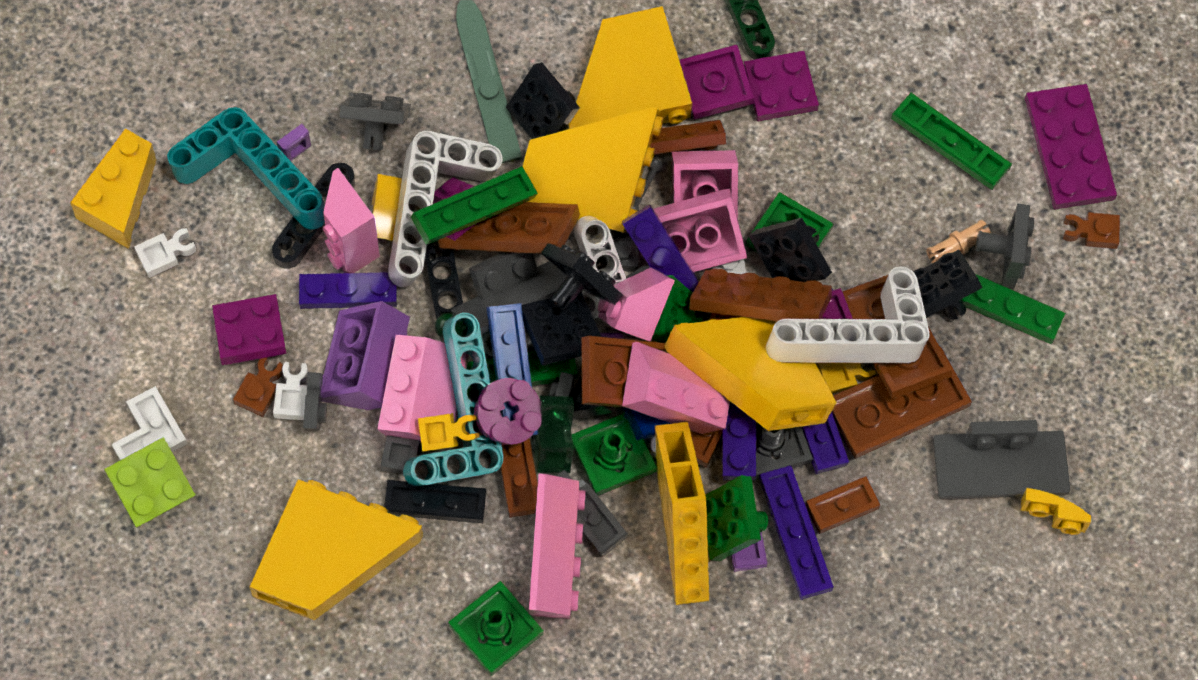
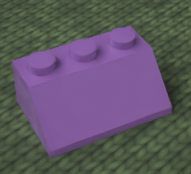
(362, 355)

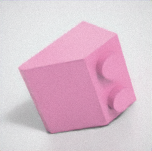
(704, 173)
(640, 304)

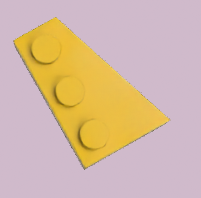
(116, 188)

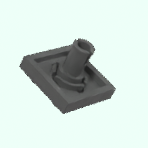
(375, 114)
(1012, 246)
(791, 451)

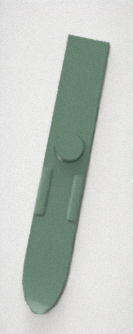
(486, 80)

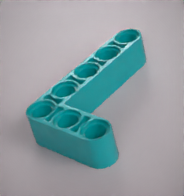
(259, 160)
(461, 379)

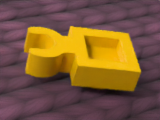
(843, 375)
(442, 431)

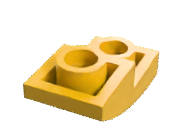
(385, 205)
(1066, 515)

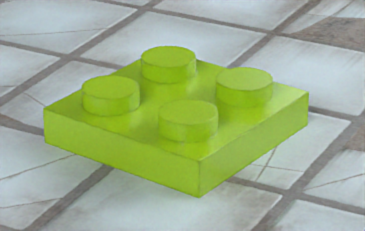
(149, 482)

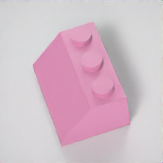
(348, 227)
(705, 229)
(416, 386)
(672, 392)

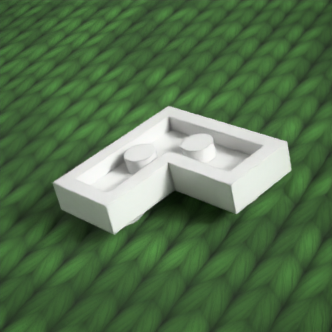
(154, 423)

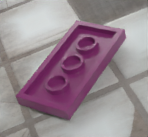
(1070, 146)

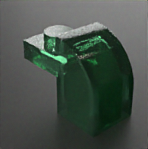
(554, 437)

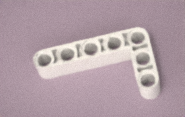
(423, 194)
(594, 248)
(887, 340)

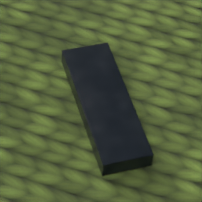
(436, 501)

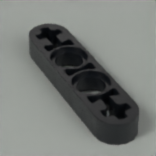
(284, 240)
(446, 286)

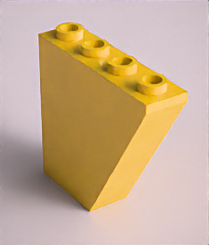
(633, 70)
(595, 165)
(735, 363)
(683, 512)
(328, 549)

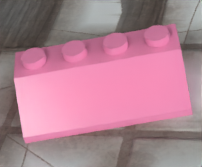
(554, 547)

